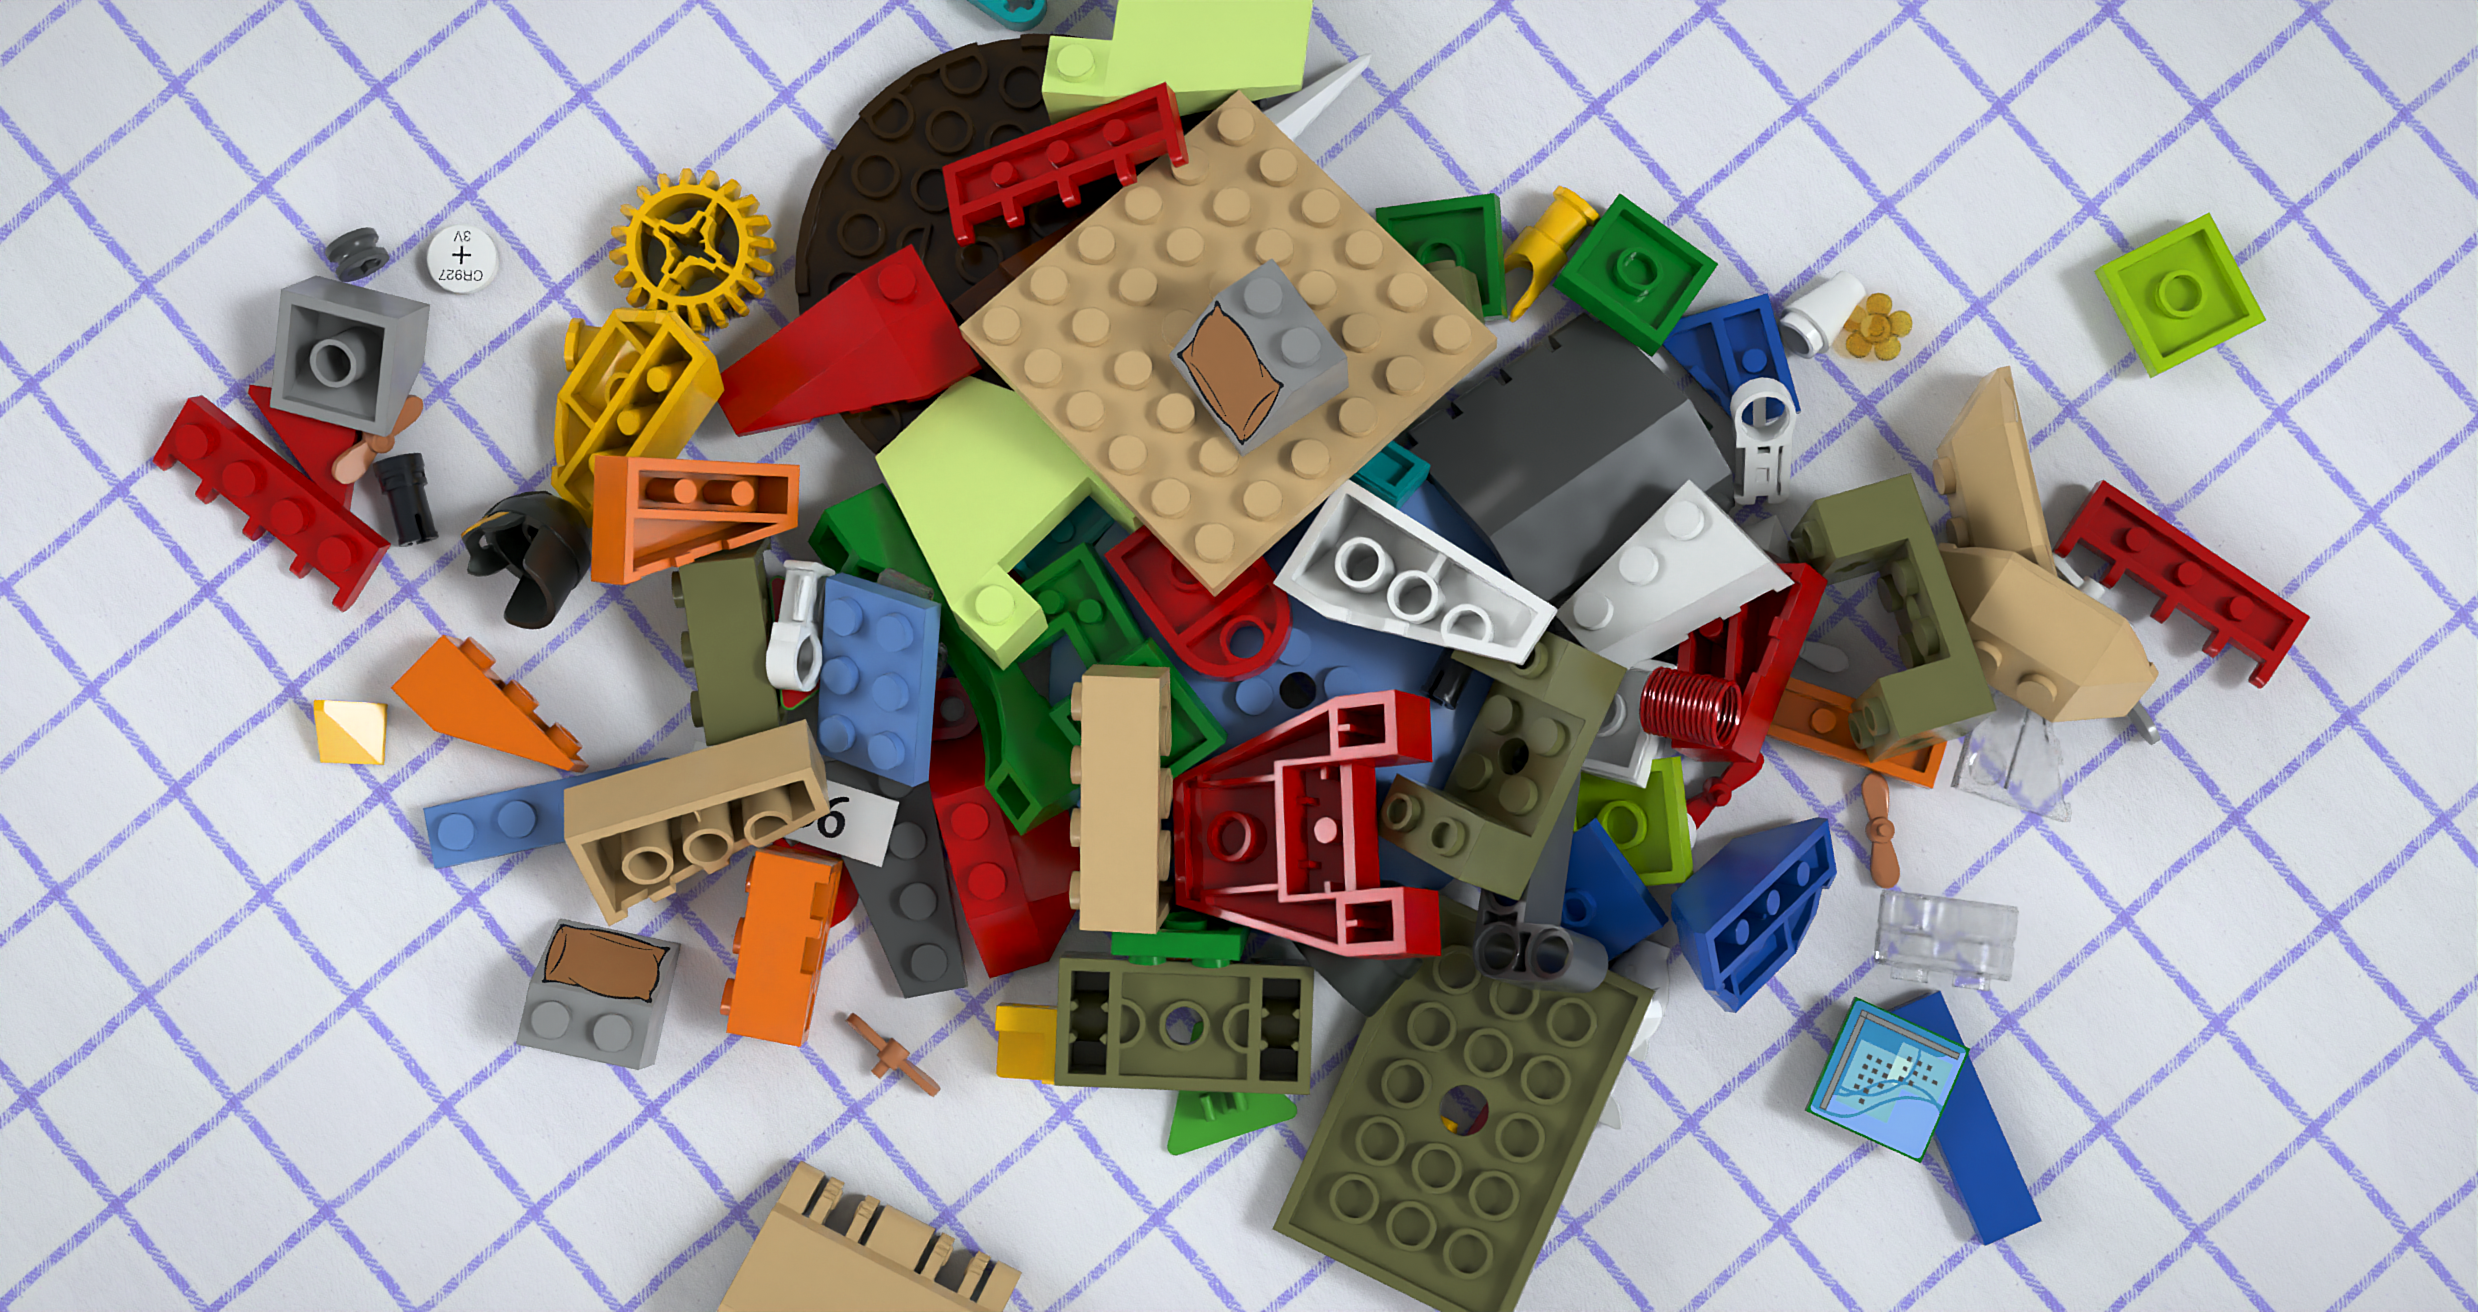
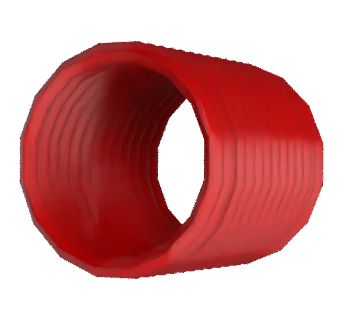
(1690, 707)

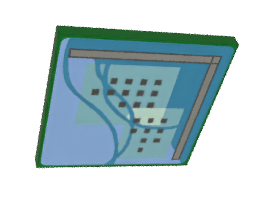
(1887, 1079)

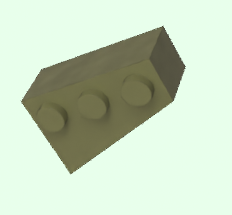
(728, 642)

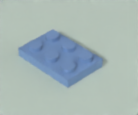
(878, 678)

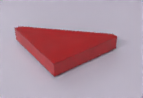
(312, 443)

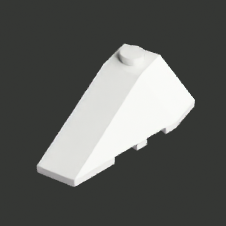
(1398, 577)

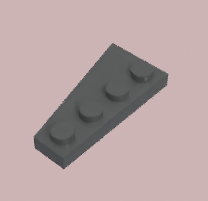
(911, 892)

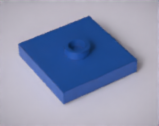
(1606, 894)

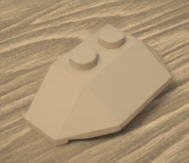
(1991, 476)
(2046, 638)

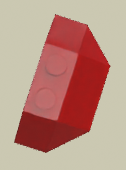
(1007, 882)

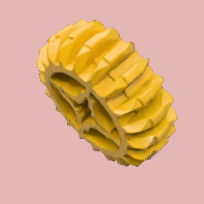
(701, 230)

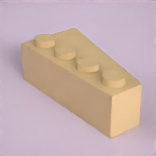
(1122, 799)
(691, 813)

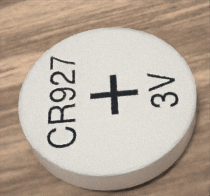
(463, 259)

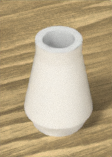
(1818, 317)

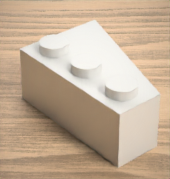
(1670, 580)

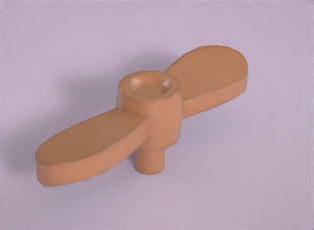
(357, 459)
(1880, 830)
(892, 1056)

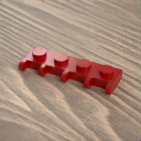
(1063, 158)
(273, 497)
(2184, 578)

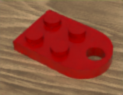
(1194, 619)

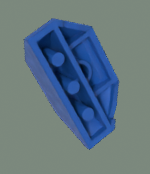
(1753, 907)

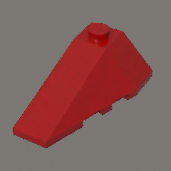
(858, 348)

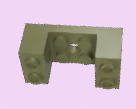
(1944, 686)
(1487, 819)
(1117, 1035)

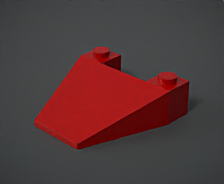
(1290, 830)

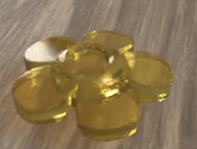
(1877, 328)

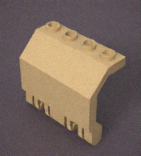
(813, 1269)

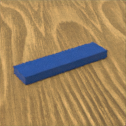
(1973, 1140)

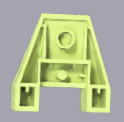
(1193, 45)
(979, 493)

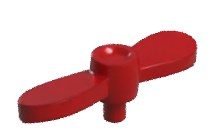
(1718, 790)

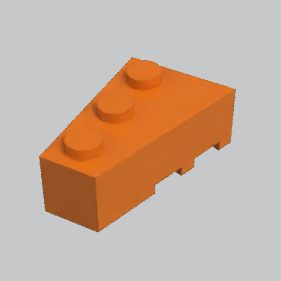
(677, 510)
(781, 944)

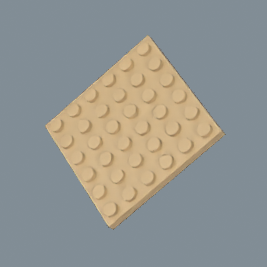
(1105, 307)

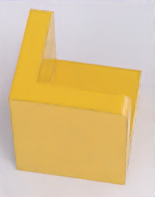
(1026, 1041)

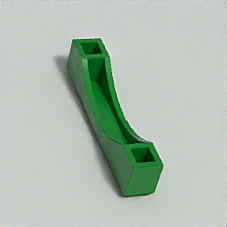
(1021, 743)

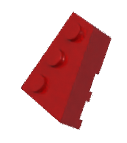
(1756, 652)

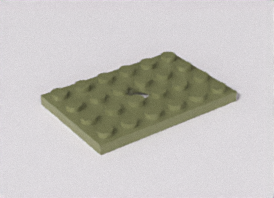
(1445, 1210)

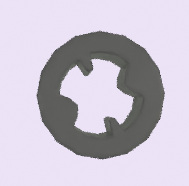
(357, 254)

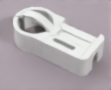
(1762, 450)
(796, 639)

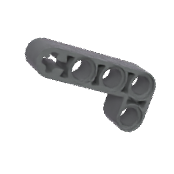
(1533, 922)

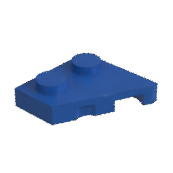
(1730, 348)

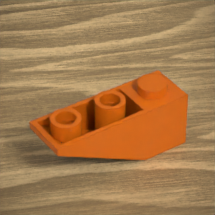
(467, 700)

